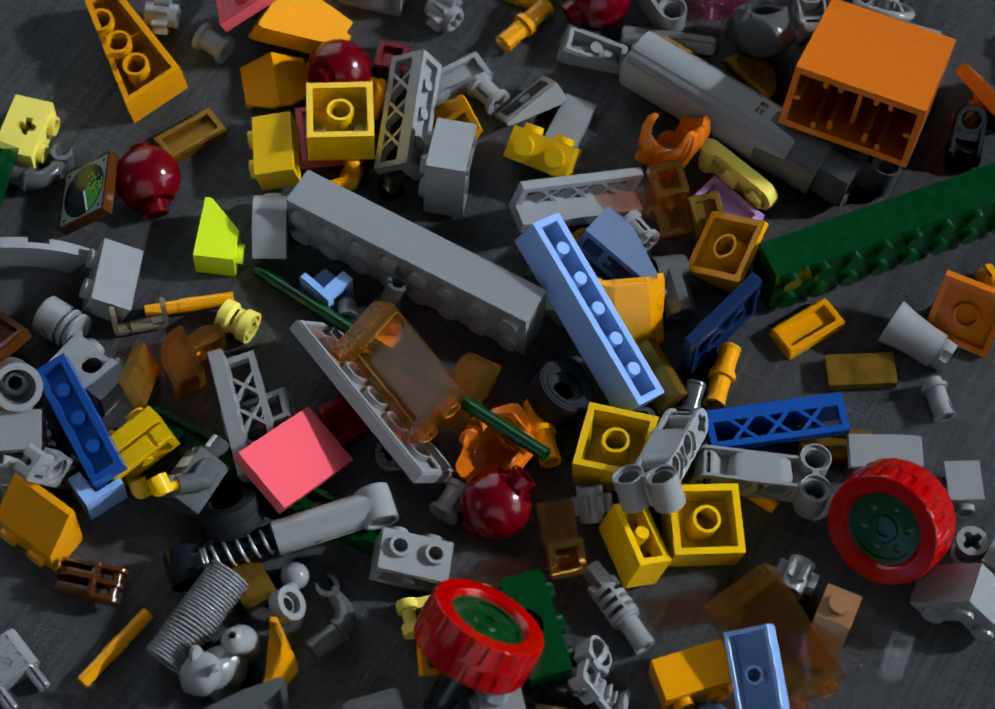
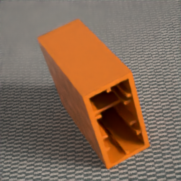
(867, 82)

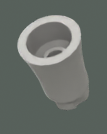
(917, 338)
(25, 391)

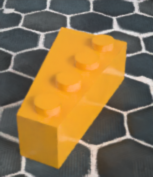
(137, 58)

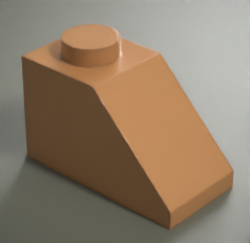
(836, 617)

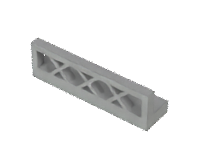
(416, 110)
(577, 202)
(230, 400)

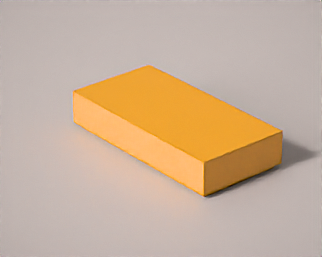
(807, 328)

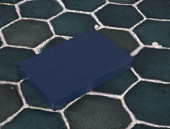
(720, 325)

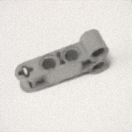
(662, 464)
(770, 474)

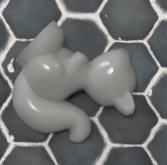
(221, 667)

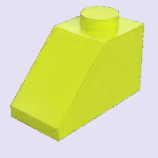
(217, 242)

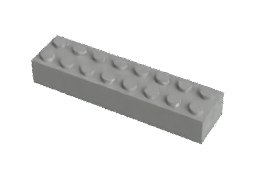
(436, 270)

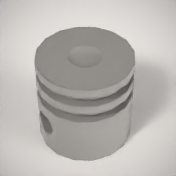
(60, 321)

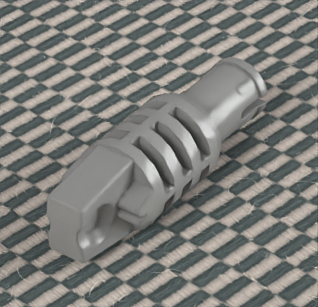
(617, 607)

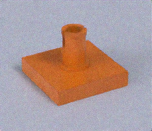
(983, 93)
(965, 313)

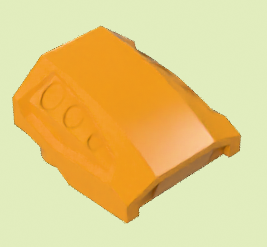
(639, 305)

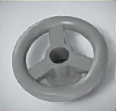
(890, 8)

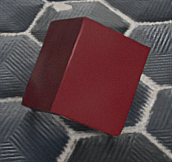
(343, 421)

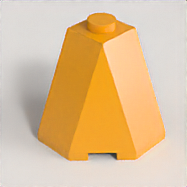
(300, 24)

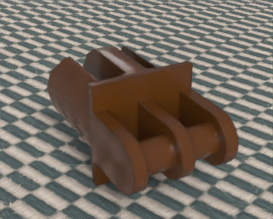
(86, 579)

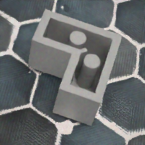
(447, 167)
(958, 594)

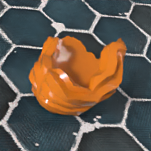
(672, 145)
(487, 448)

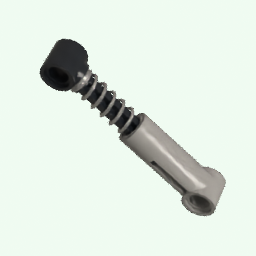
(367, 509)

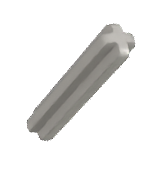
(697, 43)

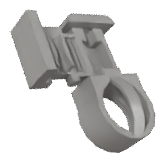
(594, 664)

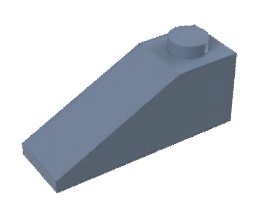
(615, 247)

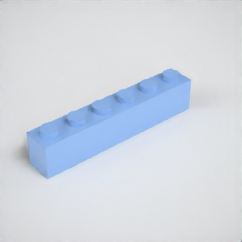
(588, 314)

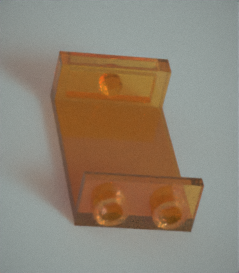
(401, 370)
(766, 599)

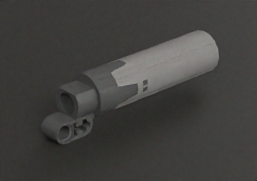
(749, 123)

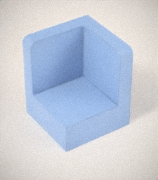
(327, 287)
(94, 500)

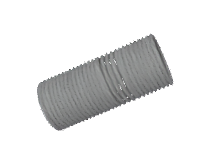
(202, 613)

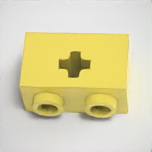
(30, 127)

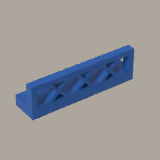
(777, 417)
(81, 421)

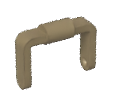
(141, 324)

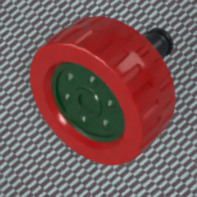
(891, 521)
(475, 641)

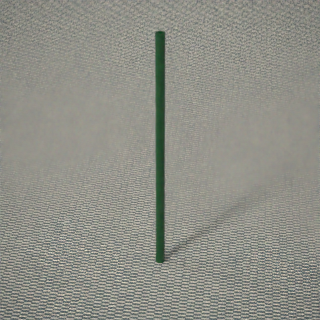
(342, 324)

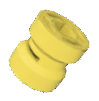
(238, 320)

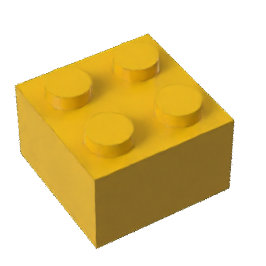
(340, 121)
(609, 441)
(706, 527)

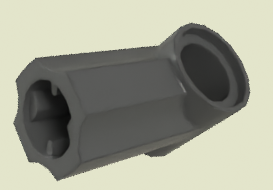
(679, 300)

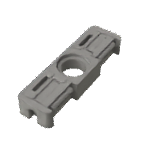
(47, 467)

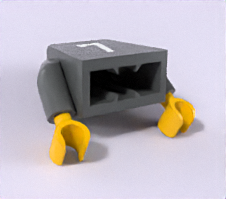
(190, 481)

